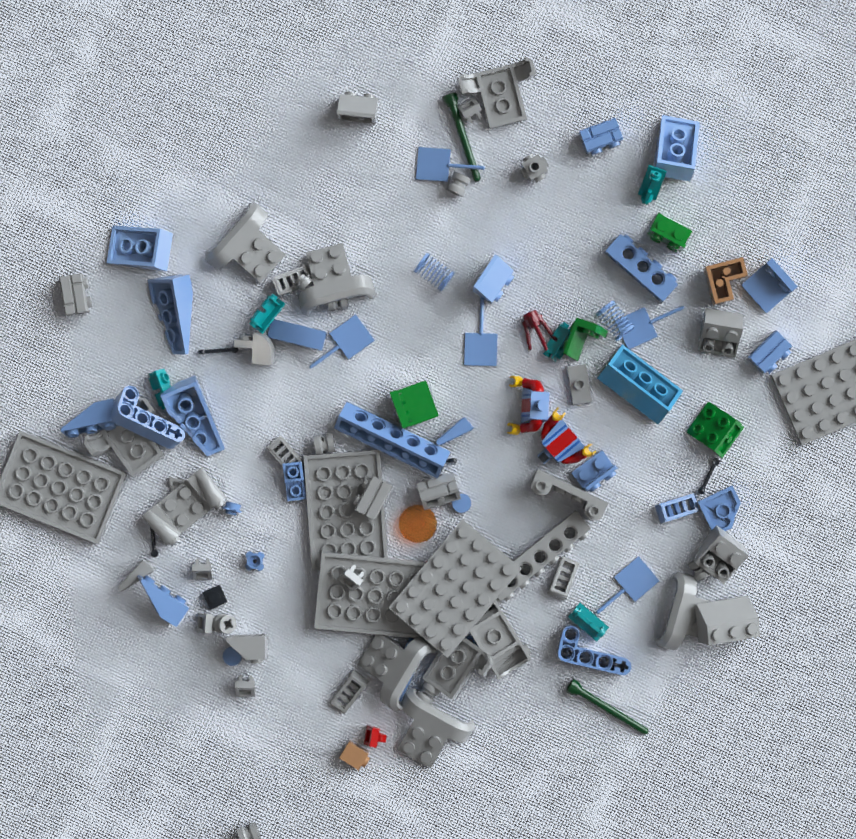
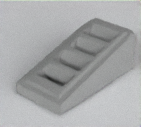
(280, 291)
(274, 444)
(143, 568)
(559, 594)
(358, 679)

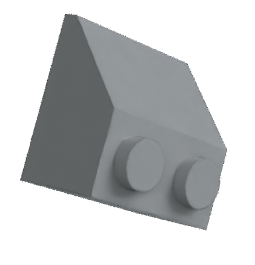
(357, 108)
(250, 647)

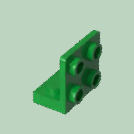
(669, 232)
(579, 331)
(414, 404)
(715, 429)

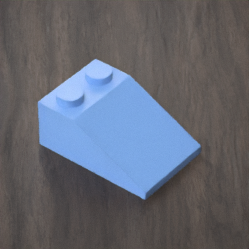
(677, 147)
(139, 247)
(493, 279)

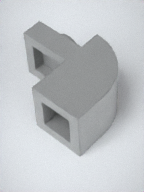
(261, 346)

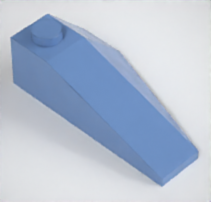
(174, 301)
(190, 410)

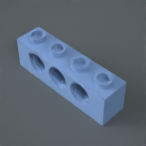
(660, 291)

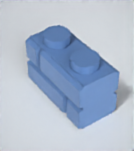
(601, 136)
(769, 352)

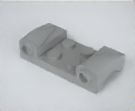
(184, 506)
(593, 507)
(500, 641)

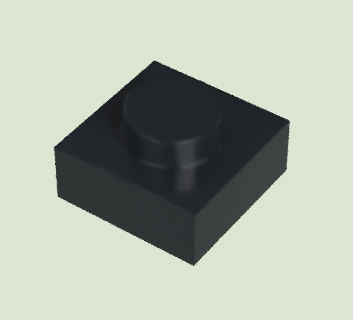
(215, 597)

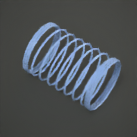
(445, 281)
(605, 308)

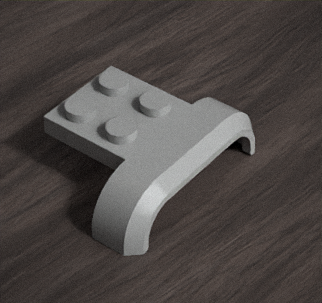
(500, 91)
(247, 246)
(332, 279)
(132, 449)
(682, 614)
(394, 665)
(452, 672)
(429, 729)

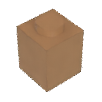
(355, 755)

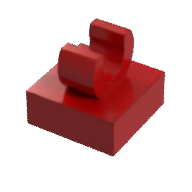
(373, 736)

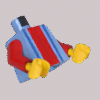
(533, 407)
(561, 442)

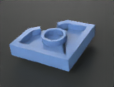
(720, 508)

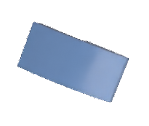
(294, 481)

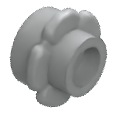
(303, 282)

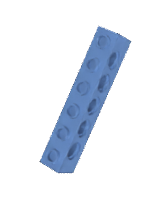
(392, 440)

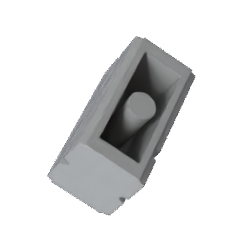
(74, 294)
(438, 491)
(373, 497)

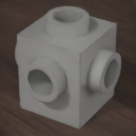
(529, 173)

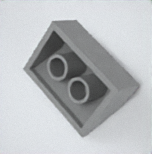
(726, 620)

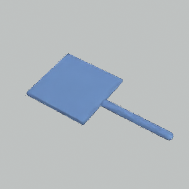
(434, 164)
(643, 327)
(350, 338)
(480, 347)
(635, 580)

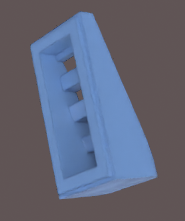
(460, 428)
(662, 513)

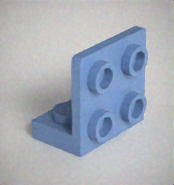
(769, 285)
(593, 471)

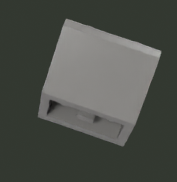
(720, 332)
(721, 554)

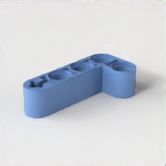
(168, 434)
(595, 655)

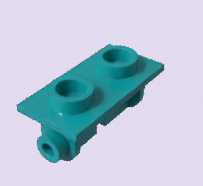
(651, 184)
(272, 307)
(556, 348)
(159, 380)
(588, 622)

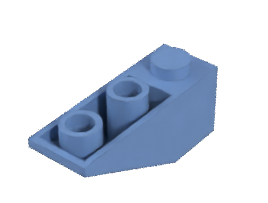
(91, 420)
(166, 605)

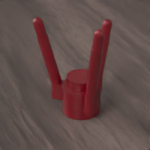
(532, 321)

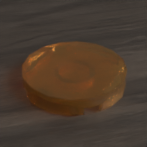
(417, 524)

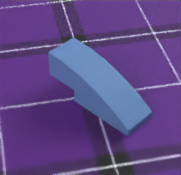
(297, 334)

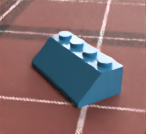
(640, 384)

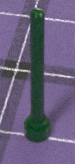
(451, 102)
(575, 688)

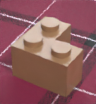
(719, 277)

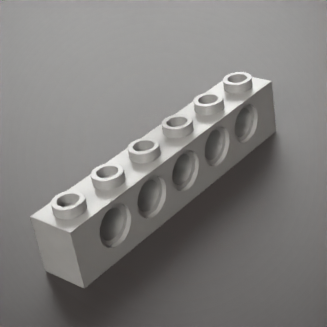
(581, 530)

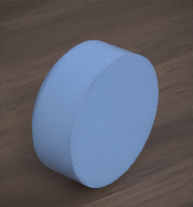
(463, 504)
(231, 656)

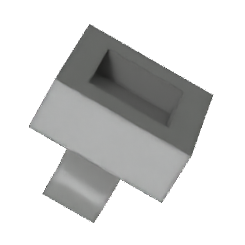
(470, 108)
(202, 571)
(350, 579)
(204, 623)
(245, 688)

